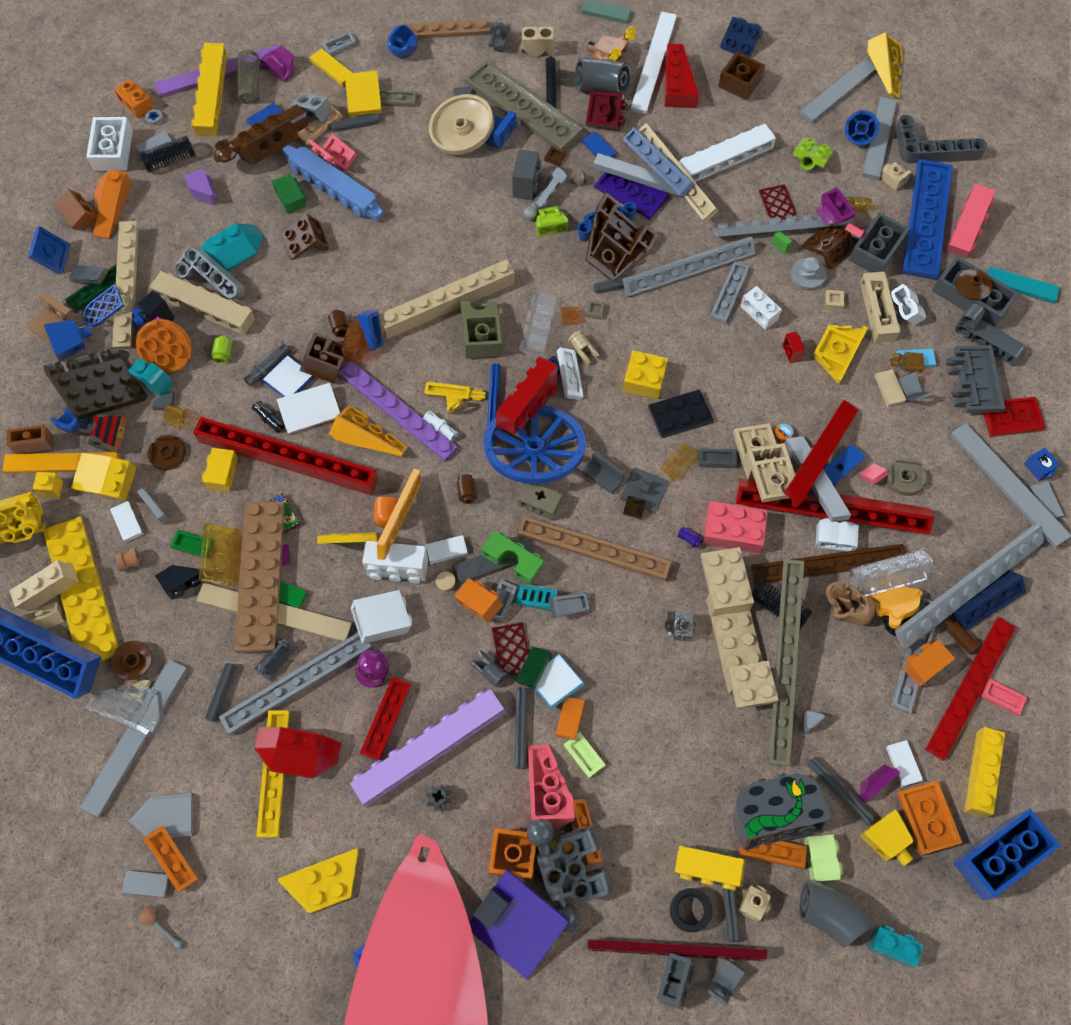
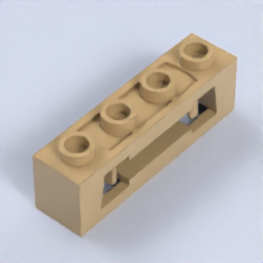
(888, 328)

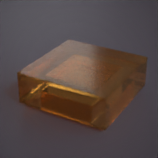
(570, 316)

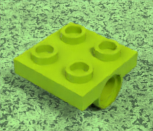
(818, 153)

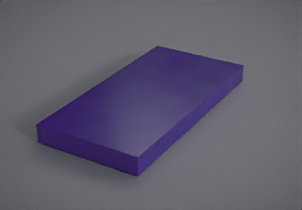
(623, 190)

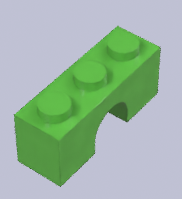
(499, 546)

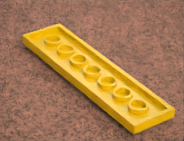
(84, 601)

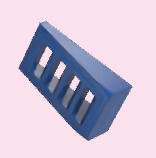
(371, 328)

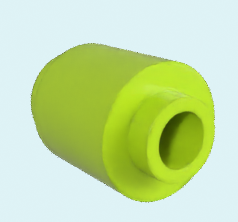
(221, 349)

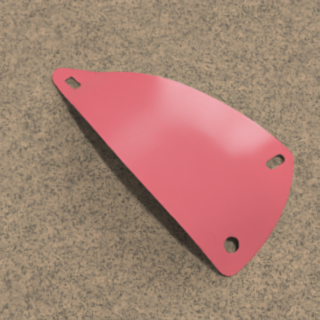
(419, 952)

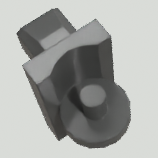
(499, 36)

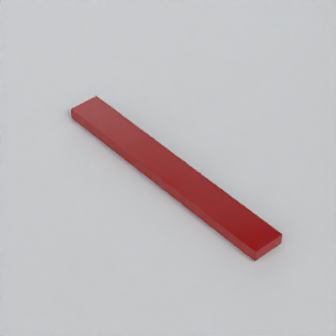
(821, 452)

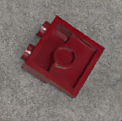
(606, 110)

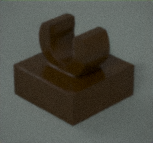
(634, 507)

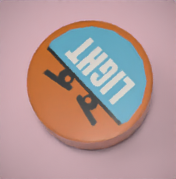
(783, 431)

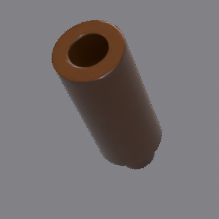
(961, 636)

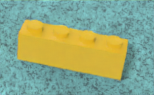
(984, 772)

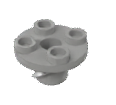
(808, 273)

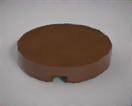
(166, 452)

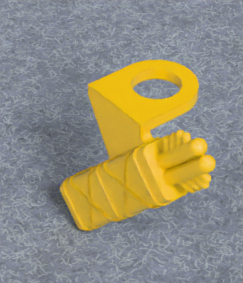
(454, 394)

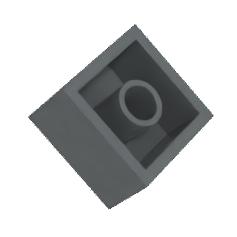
(526, 174)

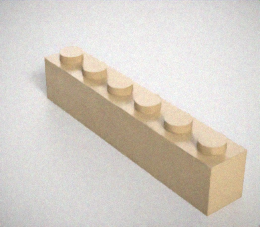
(203, 303)

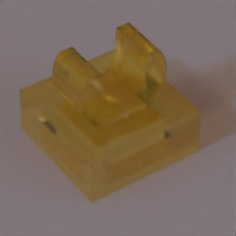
(174, 416)

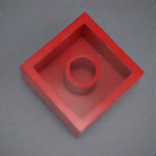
(793, 347)

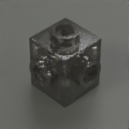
(680, 625)

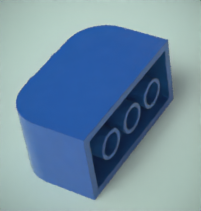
(1006, 854)

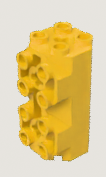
(20, 518)

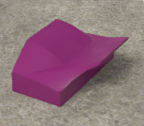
(279, 63)
(835, 207)
(877, 781)

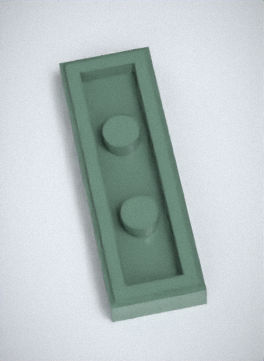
(606, 11)

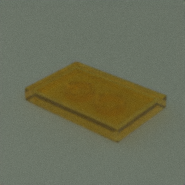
(221, 554)

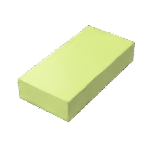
(584, 755)

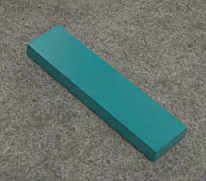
(1026, 285)

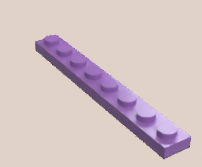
(398, 411)

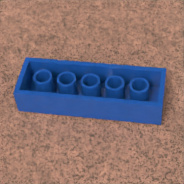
(46, 656)

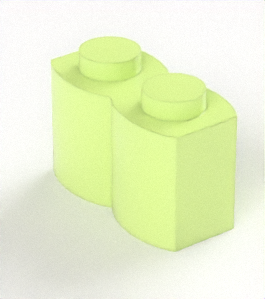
(823, 858)

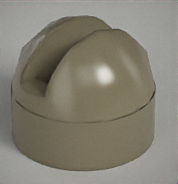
(580, 179)

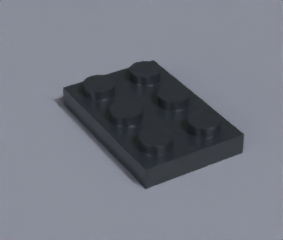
(680, 413)

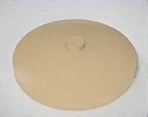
(461, 124)

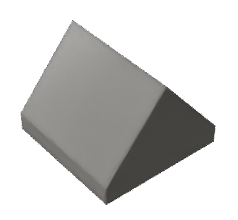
(811, 720)

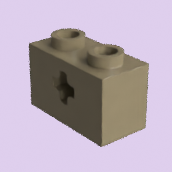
(546, 506)

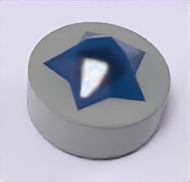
(154, 117)

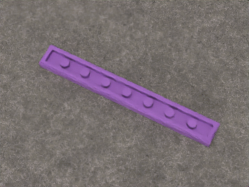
(189, 80)

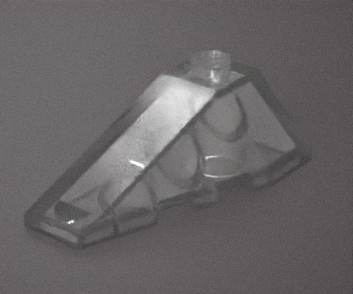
(132, 708)

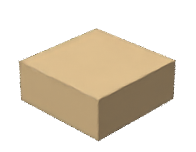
(834, 299)

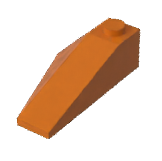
(109, 201)

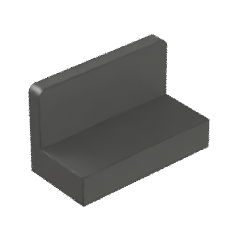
(604, 473)

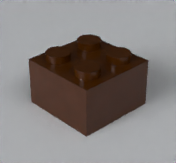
(741, 75)

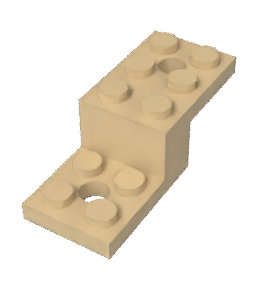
(765, 461)

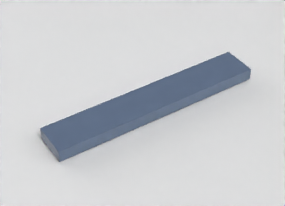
(658, 162)

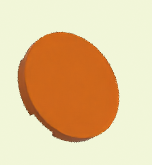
(164, 345)

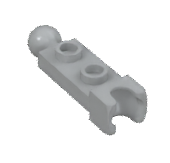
(553, 180)

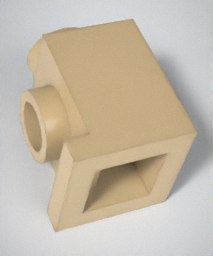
(895, 175)

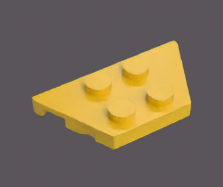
(838, 349)
(323, 882)

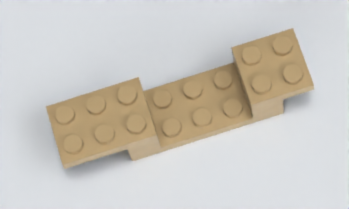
(734, 631)

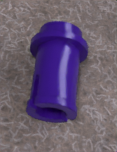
(690, 537)

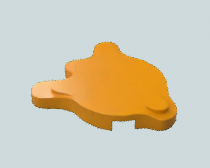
(897, 604)

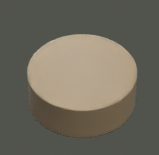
(445, 581)

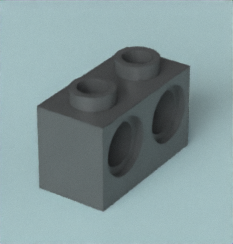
(676, 981)

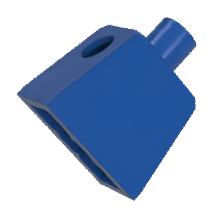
(66, 338)

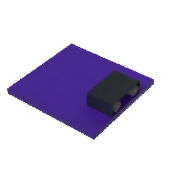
(517, 923)

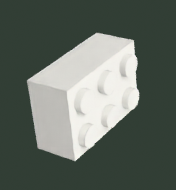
(109, 143)
(402, 562)

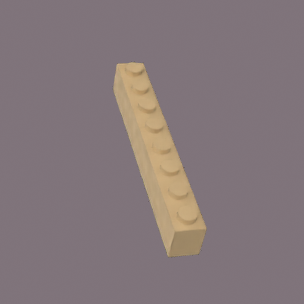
(446, 299)

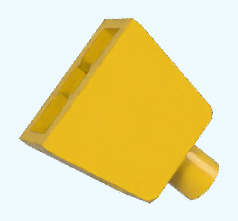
(889, 838)

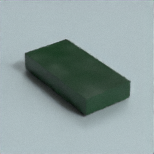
(533, 667)

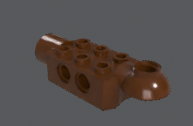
(263, 137)

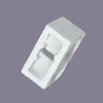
(761, 307)

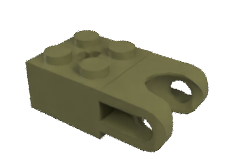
(481, 330)

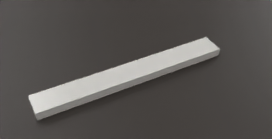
(653, 63)

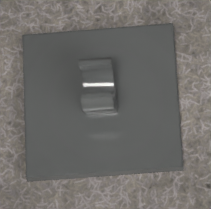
(646, 487)

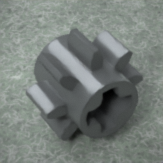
(441, 803)

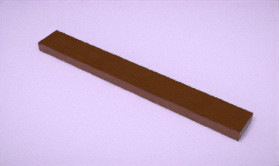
(827, 563)

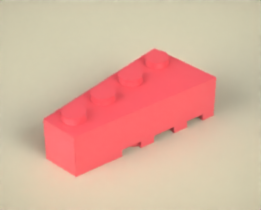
(970, 220)

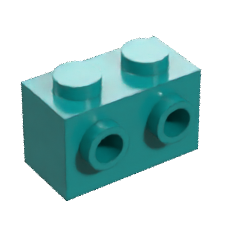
(895, 947)

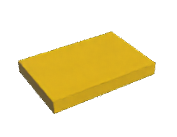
(363, 93)
(348, 537)

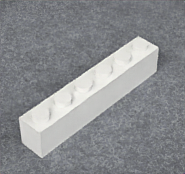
(728, 152)

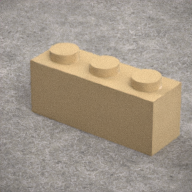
(44, 586)

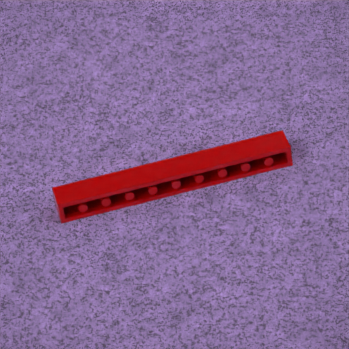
(286, 455)
(862, 509)

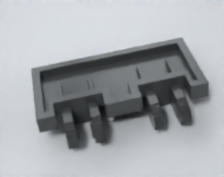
(977, 379)

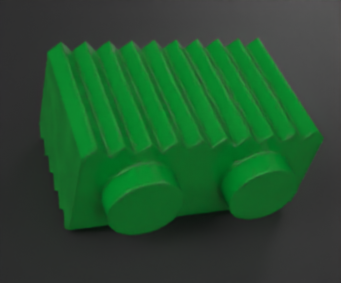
(288, 193)

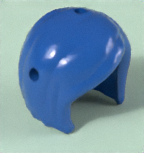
(402, 41)
(68, 422)

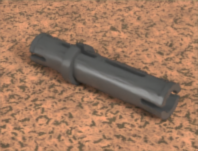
(260, 370)

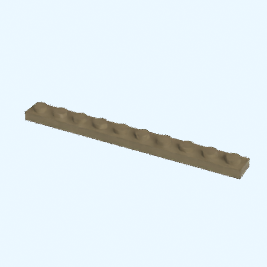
(786, 662)

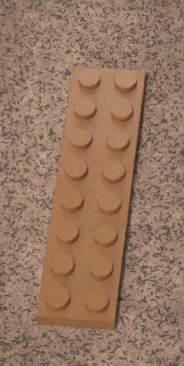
(259, 577)

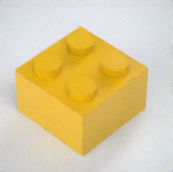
(645, 374)

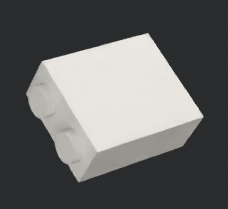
(381, 616)

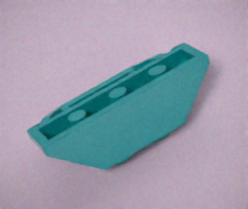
(233, 245)

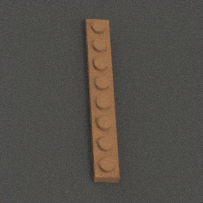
(594, 548)

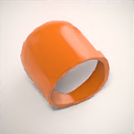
(383, 509)

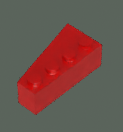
(679, 80)
(528, 396)

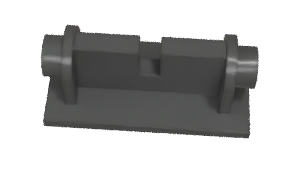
(274, 660)

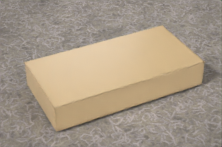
(890, 388)

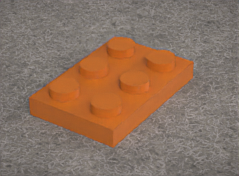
(929, 818)

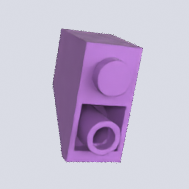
(200, 187)

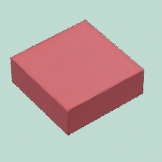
(874, 473)

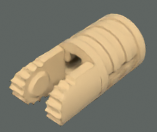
(582, 345)

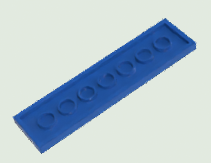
(927, 219)

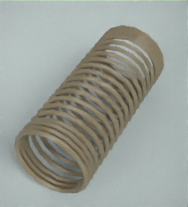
(249, 64)

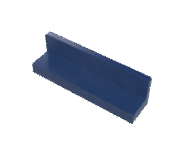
(991, 599)

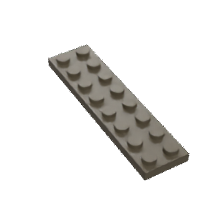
(529, 108)

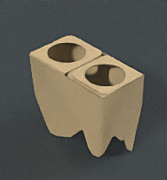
(536, 47)

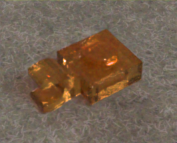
(910, 361)

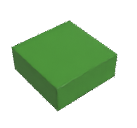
(781, 242)

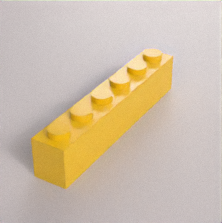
(209, 89)

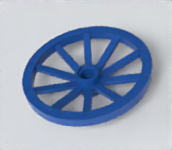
(536, 450)

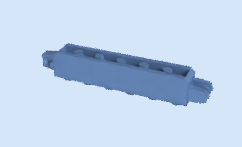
(333, 182)

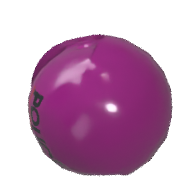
(371, 667)

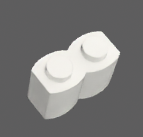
(908, 304)
(837, 535)

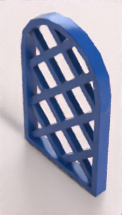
(97, 300)

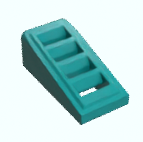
(537, 590)

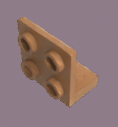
(53, 312)

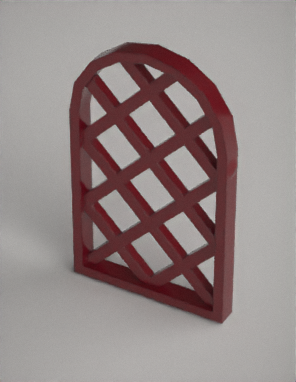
(761, 191)
(504, 648)

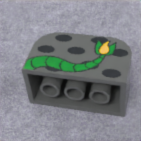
(779, 810)

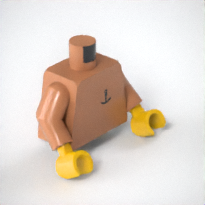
(612, 48)

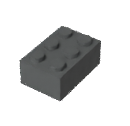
(879, 243)

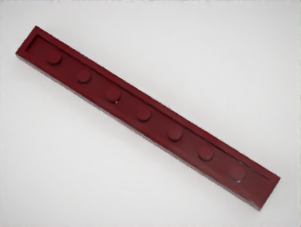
(680, 950)

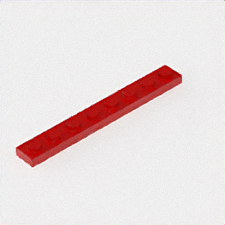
(970, 689)

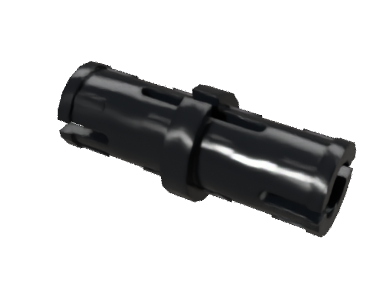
(268, 416)

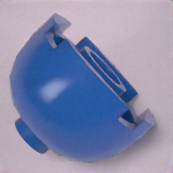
(861, 127)

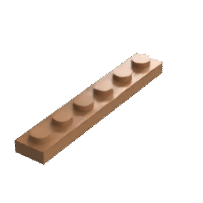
(450, 28)

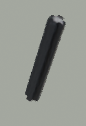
(551, 81)

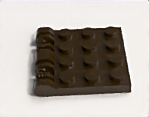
(96, 386)

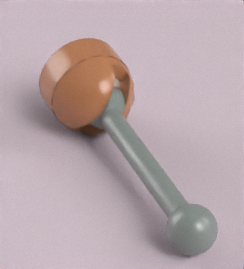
(149, 917)

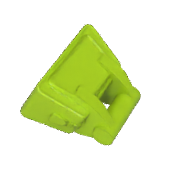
(551, 221)

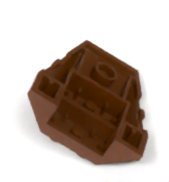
(616, 239)

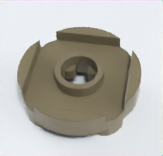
(900, 485)

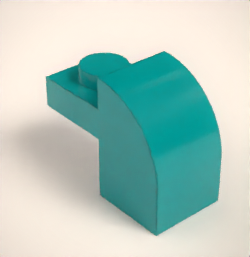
(152, 376)

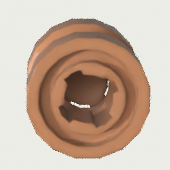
(128, 559)

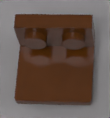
(303, 235)
(832, 243)

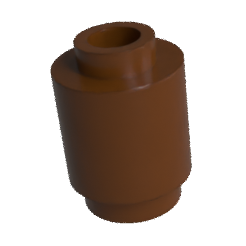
(338, 322)
(466, 489)

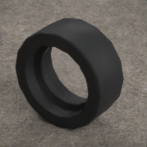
(703, 898)

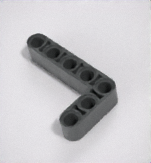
(935, 150)

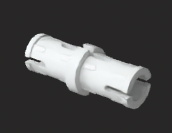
(440, 425)

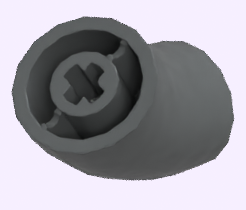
(602, 75)
(833, 912)

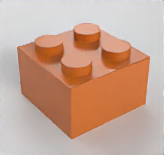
(512, 852)

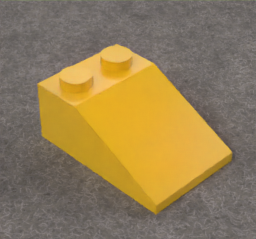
(104, 476)

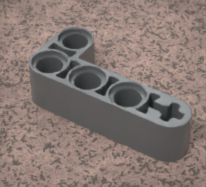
(981, 332)

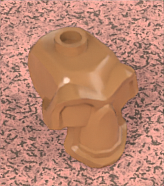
(850, 604)

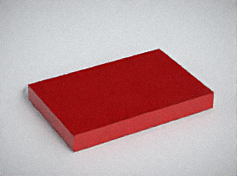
(1019, 417)

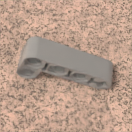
(213, 275)

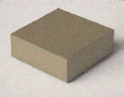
(595, 309)

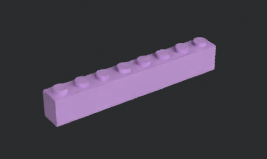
(427, 748)

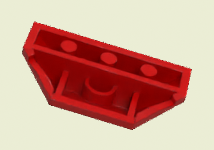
(296, 751)

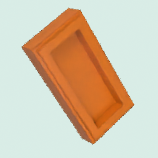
(570, 718)

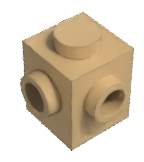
(755, 903)

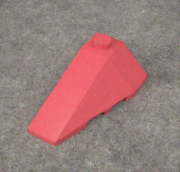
(548, 788)

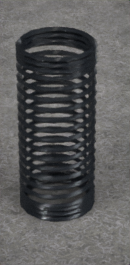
(184, 144)
(805, 614)

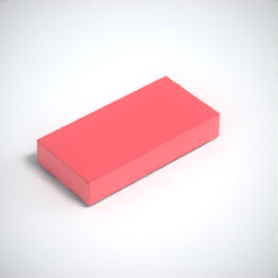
(856, 230)
(1003, 697)

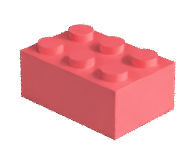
(735, 527)

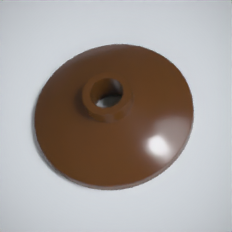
(974, 284)
(125, 654)

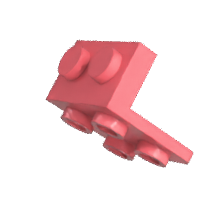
(335, 152)

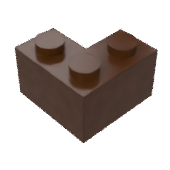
(319, 361)

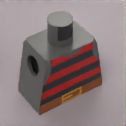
(105, 431)

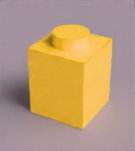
(48, 485)

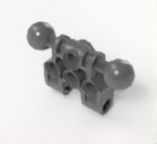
(584, 842)

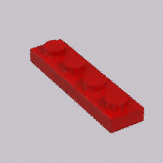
(385, 719)

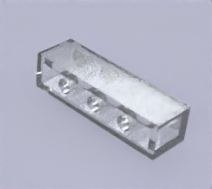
(539, 324)
(892, 572)

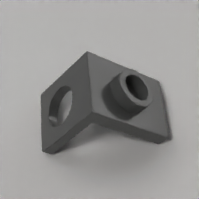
(911, 387)
(725, 981)

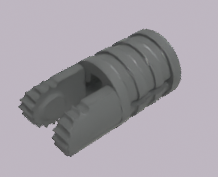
(491, 671)

